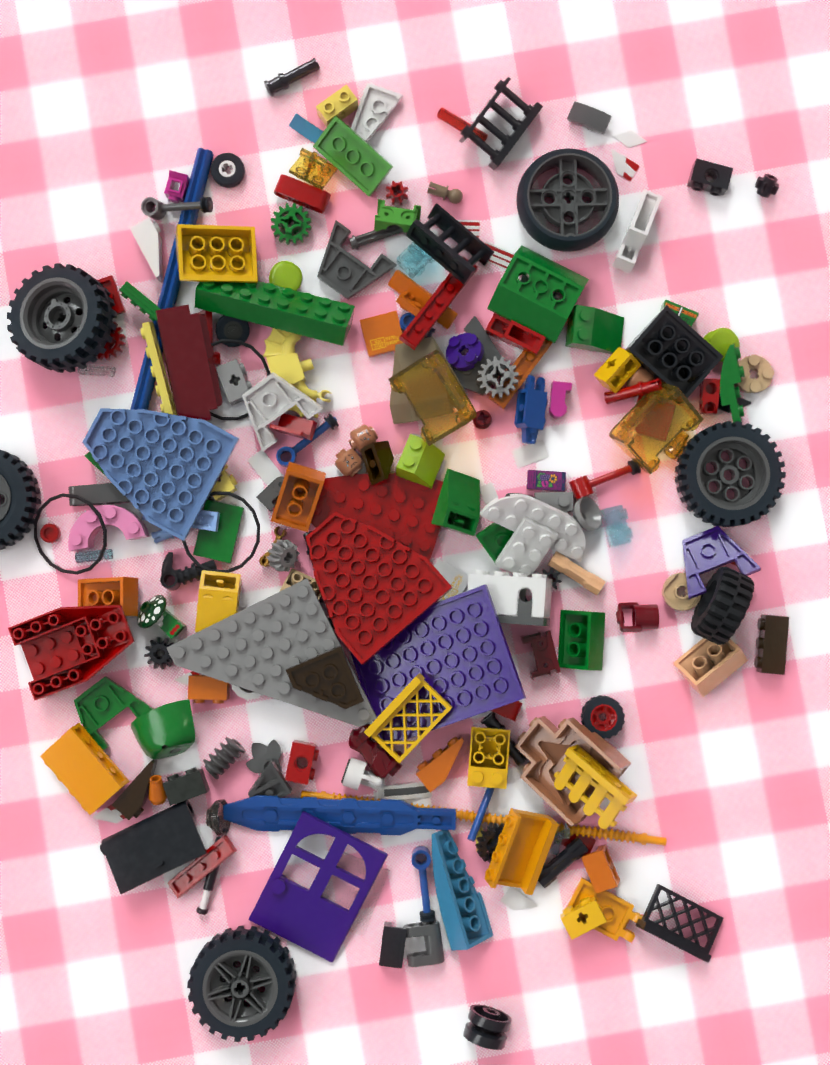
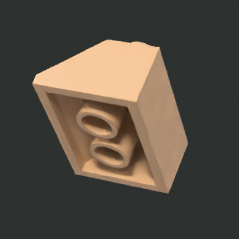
(709, 664)

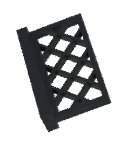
(670, 936)

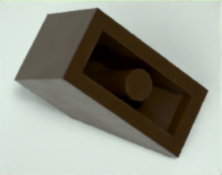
(378, 460)

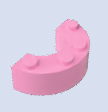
(88, 525)

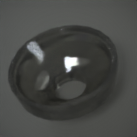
(215, 818)

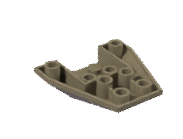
(400, 406)

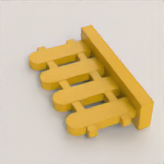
(603, 781)

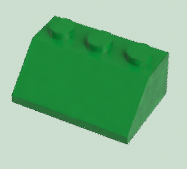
(581, 640)

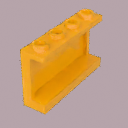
(84, 768)
(521, 850)

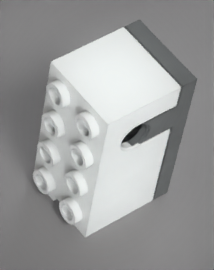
(510, 596)

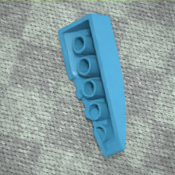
(458, 900)

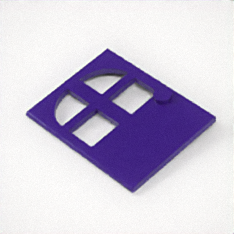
(303, 913)

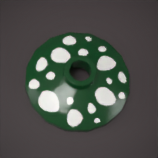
(151, 611)

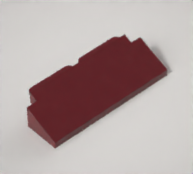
(186, 356)

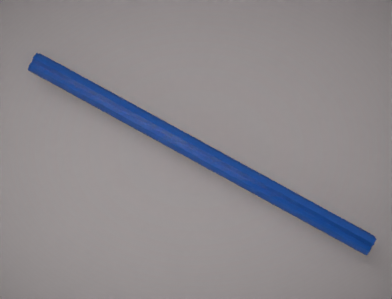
(171, 280)

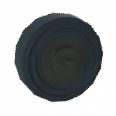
(232, 328)

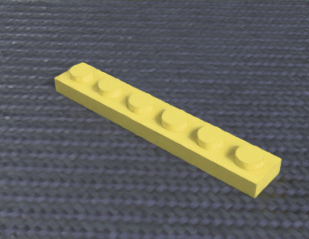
(158, 368)

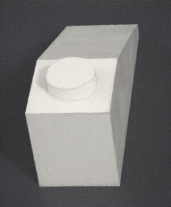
(150, 242)

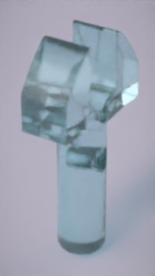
(565, 833)

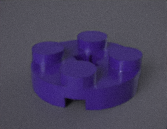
(457, 345)

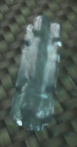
(90, 556)

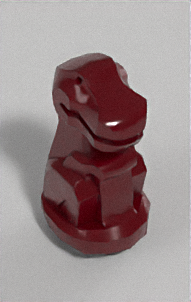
(377, 758)

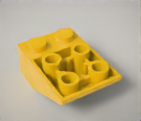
(217, 597)
(488, 757)

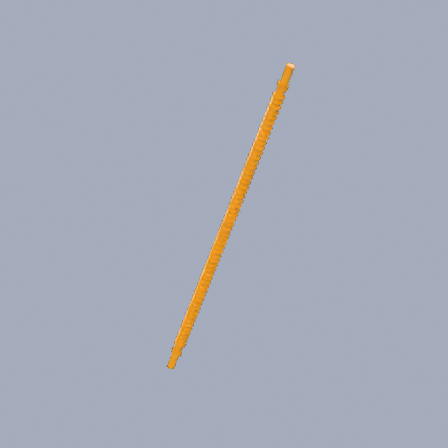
(640, 838)

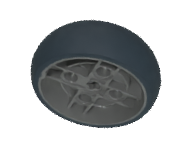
(602, 199)

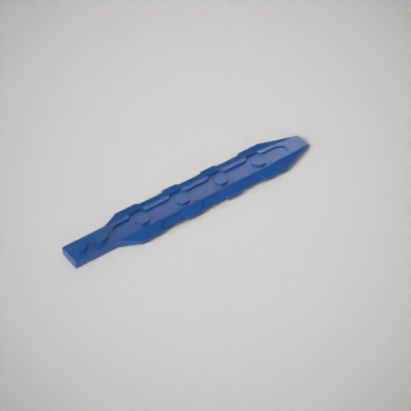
(347, 814)

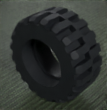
(722, 606)

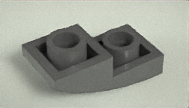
(589, 117)

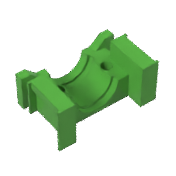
(395, 216)

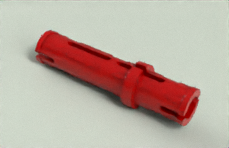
(640, 389)

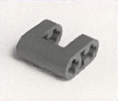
(433, 943)

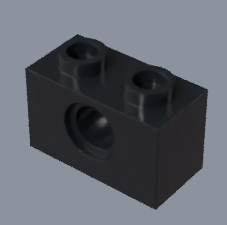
(720, 174)

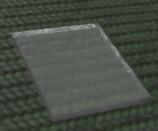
(345, 893)

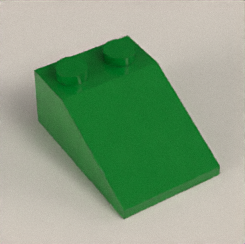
(594, 330)

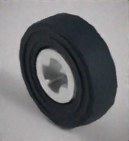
(222, 178)

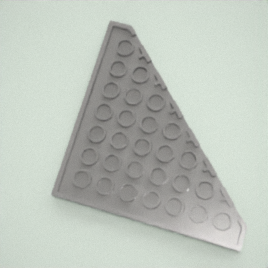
(265, 640)

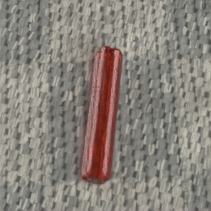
(458, 122)

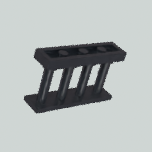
(518, 126)
(443, 253)

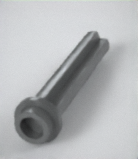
(373, 236)

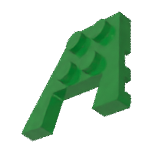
(103, 703)

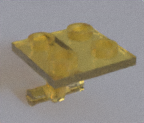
(313, 169)

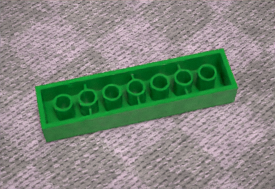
(278, 308)

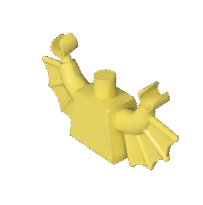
(286, 364)

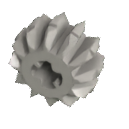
(283, 555)

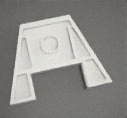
(269, 401)

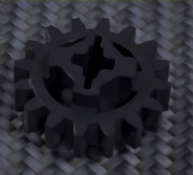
(488, 841)

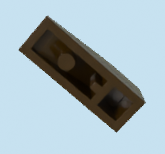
(136, 794)

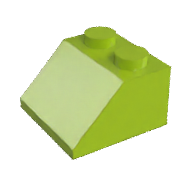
(419, 462)

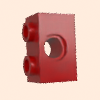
(301, 750)

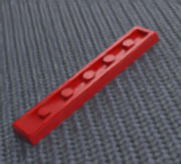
(432, 310)

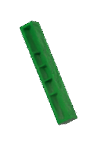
(139, 300)

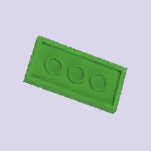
(353, 156)

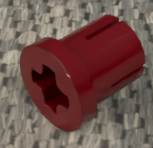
(479, 424)

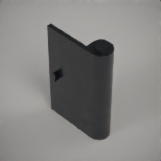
(153, 846)

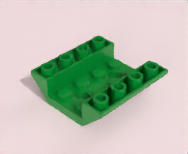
(533, 300)

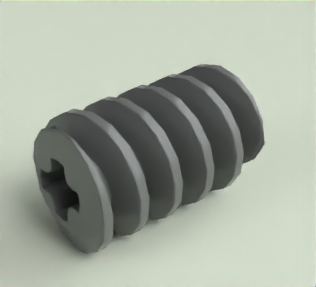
(223, 757)

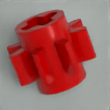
(393, 189)

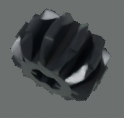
(156, 647)

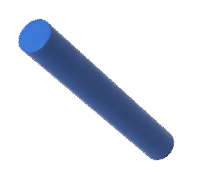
(480, 814)

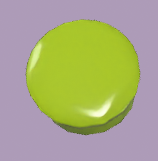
(286, 275)
(721, 340)

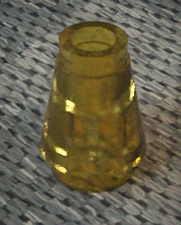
(677, 445)

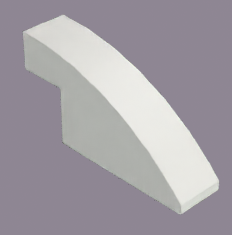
(637, 231)

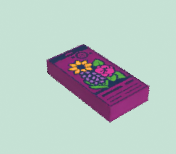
(546, 480)

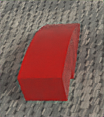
(515, 334)

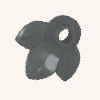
(263, 755)

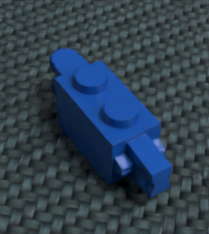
(531, 409)

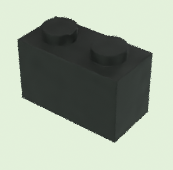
(186, 786)

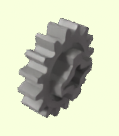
(505, 376)

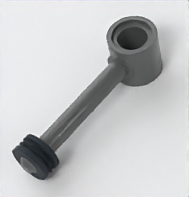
(159, 213)

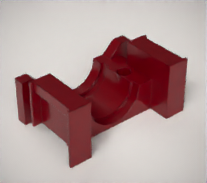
(543, 654)

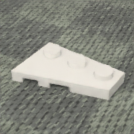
(374, 109)

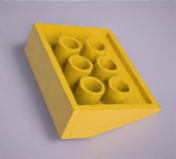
(216, 253)

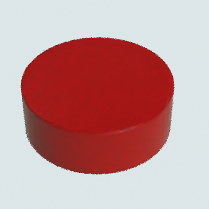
(50, 533)

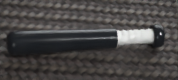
(208, 887)

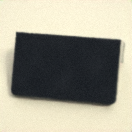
(392, 946)

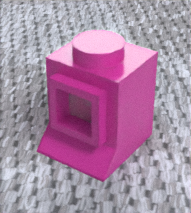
(176, 186)

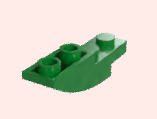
(730, 375)

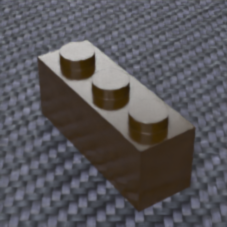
(772, 644)

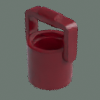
(642, 616)

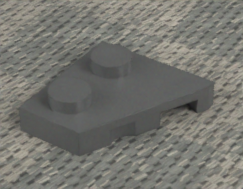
(270, 783)

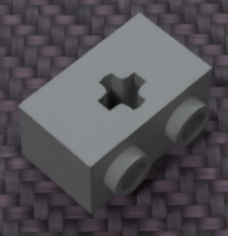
(227, 373)

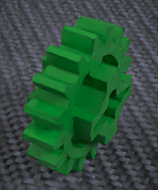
(298, 225)

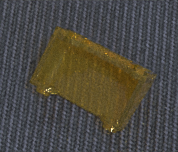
(434, 396)
(654, 424)

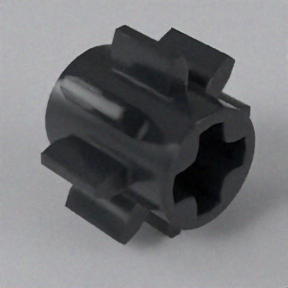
(767, 185)
(553, 575)

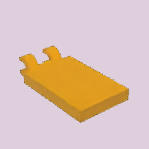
(615, 909)

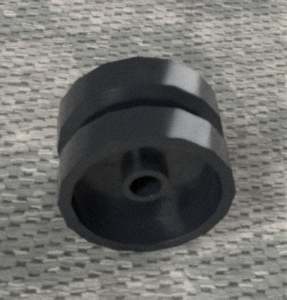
(487, 1027)

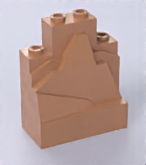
(546, 748)

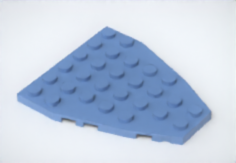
(160, 462)

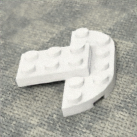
(536, 530)

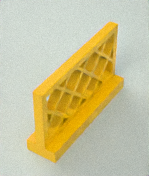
(395, 707)

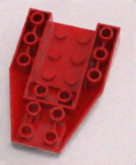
(70, 645)

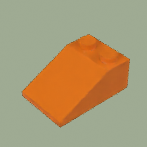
(298, 496)
(110, 592)

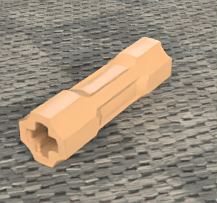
(586, 579)

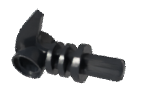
(181, 576)

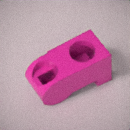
(557, 404)

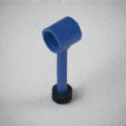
(331, 422)
(427, 914)

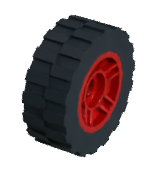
(603, 705)

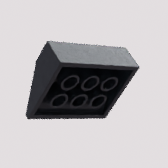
(674, 352)

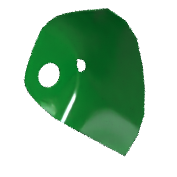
(167, 726)

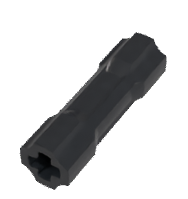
(564, 859)

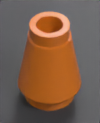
(156, 790)

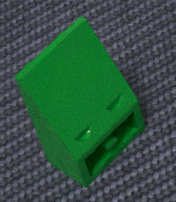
(458, 503)

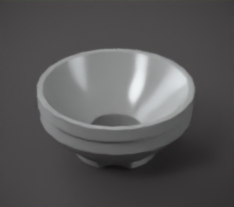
(587, 514)

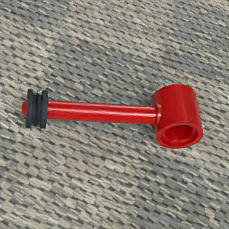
(583, 486)

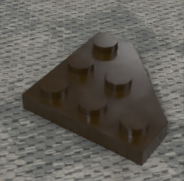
(327, 678)

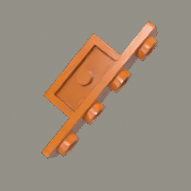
(414, 297)

